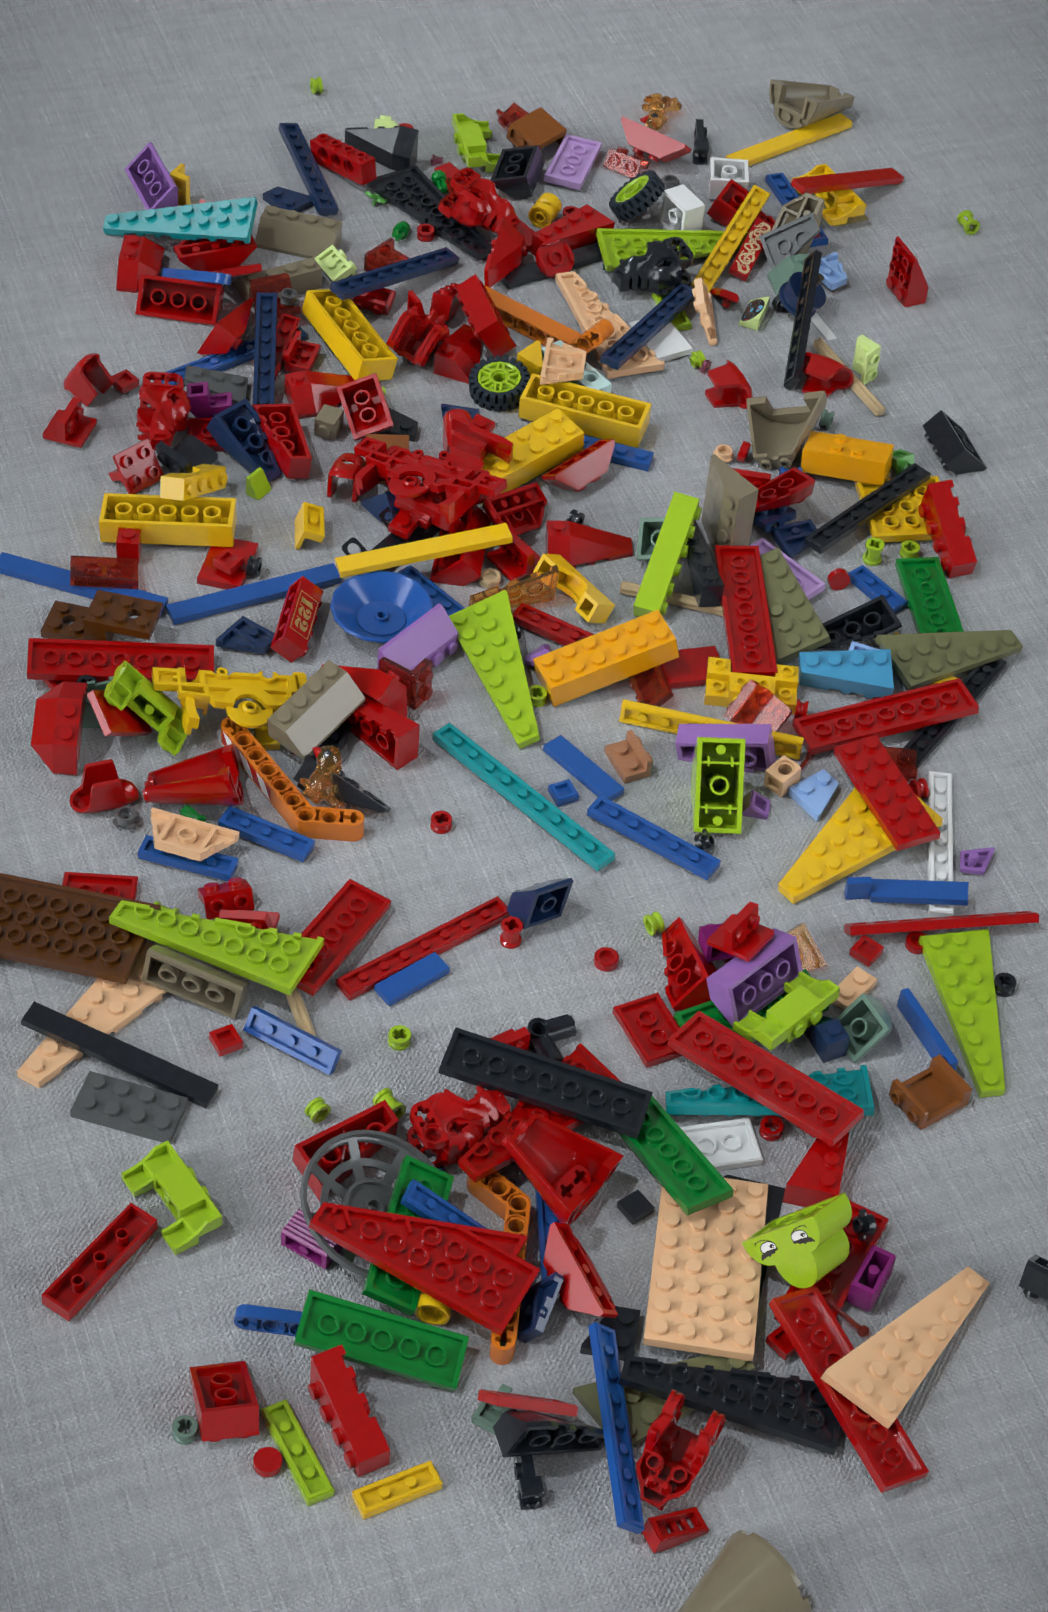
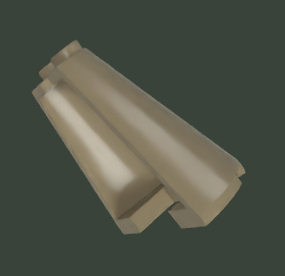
(805, 103)
(781, 432)
(747, 1578)

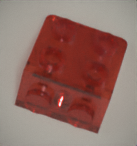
(274, 284)
(417, 681)
(758, 706)

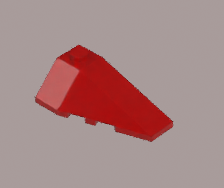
(728, 203)
(506, 253)
(227, 331)
(458, 355)
(312, 390)
(784, 490)
(585, 544)
(380, 687)
(685, 967)

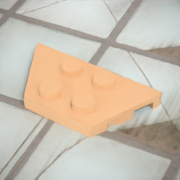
(704, 306)
(562, 363)
(189, 836)

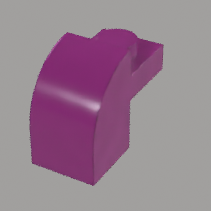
(206, 404)

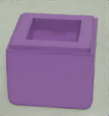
(755, 805)

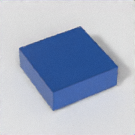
(563, 792)
(858, 888)

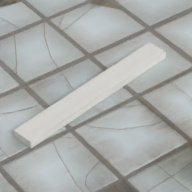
(941, 850)

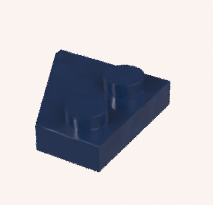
(287, 199)
(779, 515)
(537, 1307)

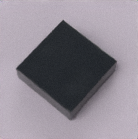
(635, 1207)

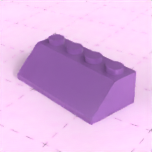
(152, 179)
(428, 637)
(755, 983)

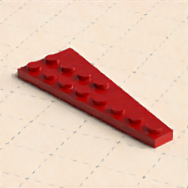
(491, 1156)

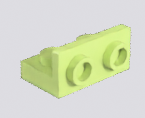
(335, 264)
(866, 358)

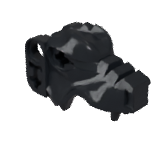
(657, 270)

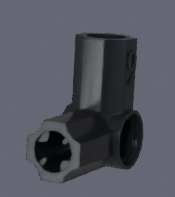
(545, 1033)

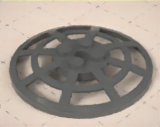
(365, 1190)

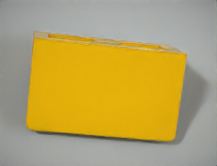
(183, 184)
(309, 524)

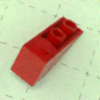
(445, 301)

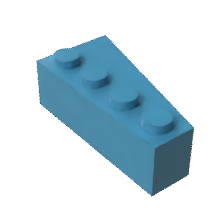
(848, 671)

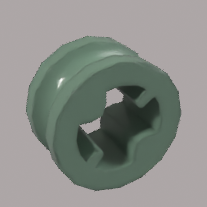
(826, 419)
(187, 1421)

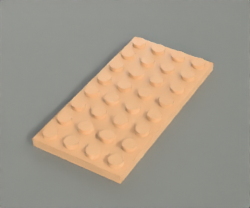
(703, 1278)

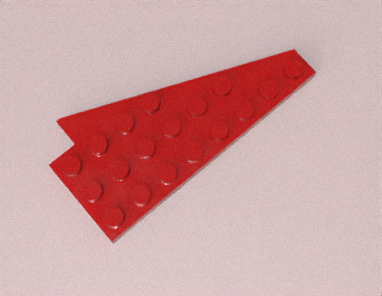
(454, 1263)

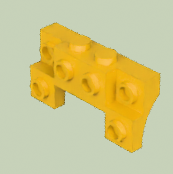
(839, 203)
(725, 686)

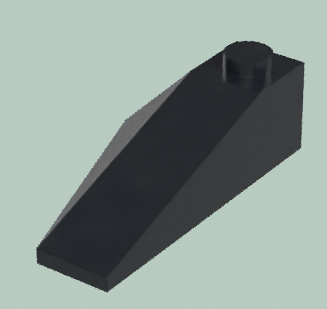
(391, 147)
(862, 623)
(344, 787)
(540, 1434)

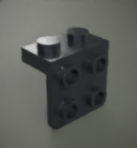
(185, 455)

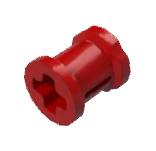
(511, 937)

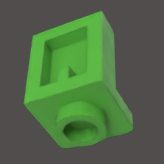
(902, 460)

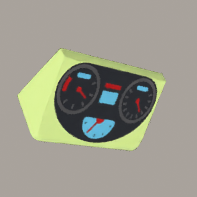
(755, 313)

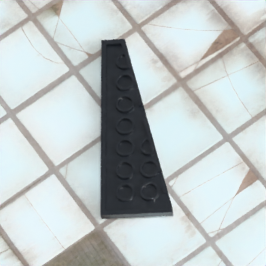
(419, 198)
(751, 1398)

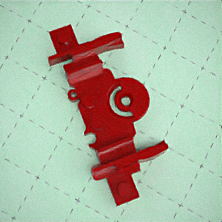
(468, 448)
(395, 463)

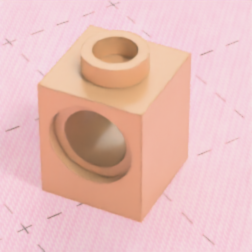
(782, 775)

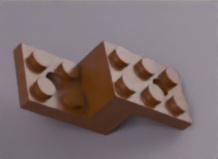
(105, 617)

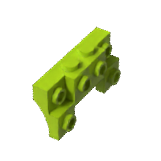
(471, 143)
(157, 709)
(791, 1014)
(180, 1193)

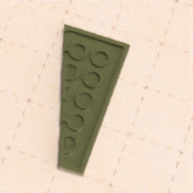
(791, 615)
(936, 656)
(645, 1408)

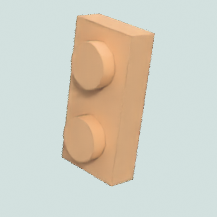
(853, 986)

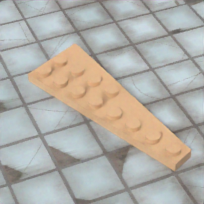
(588, 311)
(103, 1006)
(895, 1360)

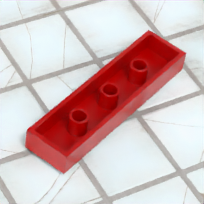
(99, 1262)

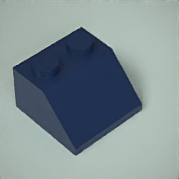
(540, 902)

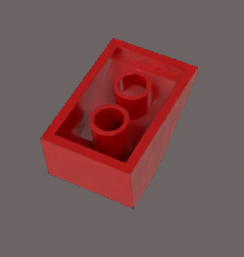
(365, 406)
(224, 1401)

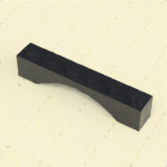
(704, 575)

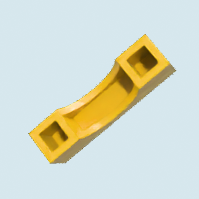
(185, 486)
(590, 601)

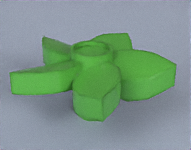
(377, 198)

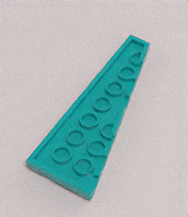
(209, 220)
(730, 1101)

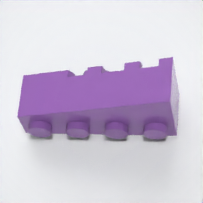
(758, 745)

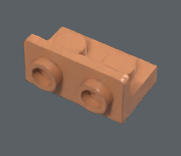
(629, 758)

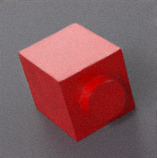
(128, 543)

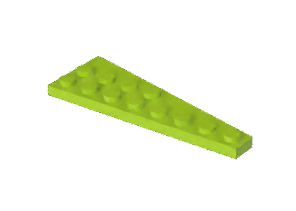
(625, 243)
(493, 649)
(235, 946)
(966, 986)

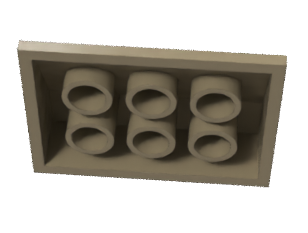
(728, 505)

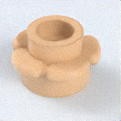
(724, 452)

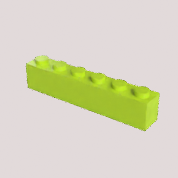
(667, 554)

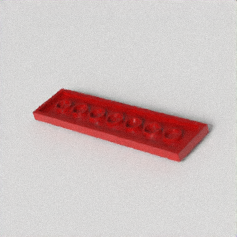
(745, 610)
(73, 658)
(885, 715)
(766, 1078)
(820, 1344)

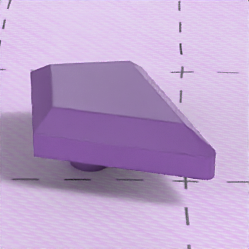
(545, 648)
(975, 860)

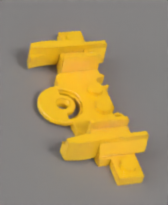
(224, 690)

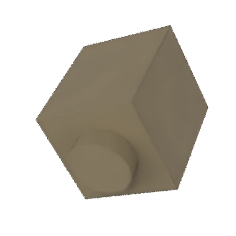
(329, 422)

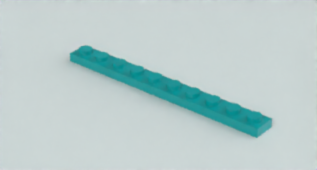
(524, 797)

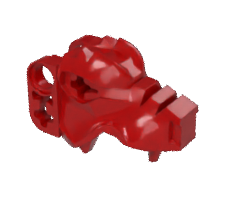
(476, 202)
(418, 335)
(167, 410)
(455, 1123)
(673, 1454)

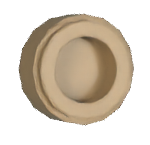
(490, 578)

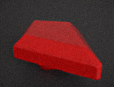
(728, 296)

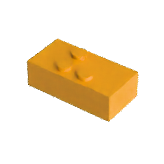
(847, 458)

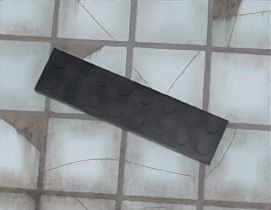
(546, 1082)

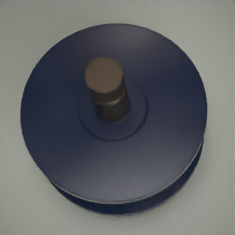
(790, 290)

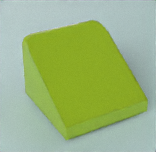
(257, 484)

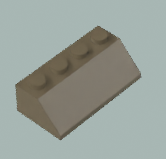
(297, 232)
(303, 276)
(315, 710)
(194, 981)

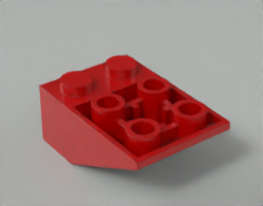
(906, 276)

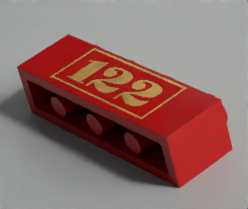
(297, 619)

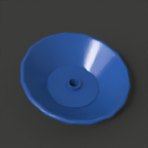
(379, 605)

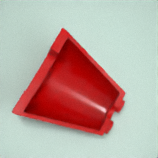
(198, 781)
(548, 1151)

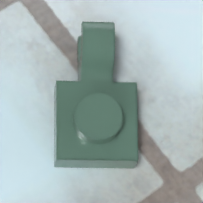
(488, 1414)

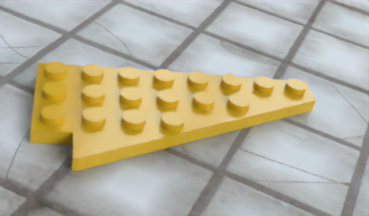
(842, 847)

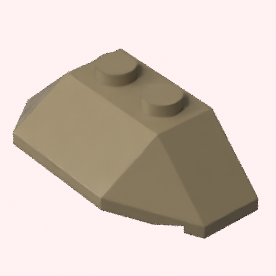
(798, 208)

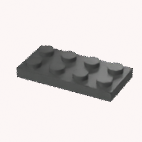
(129, 1107)

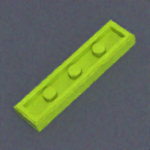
(297, 1452)

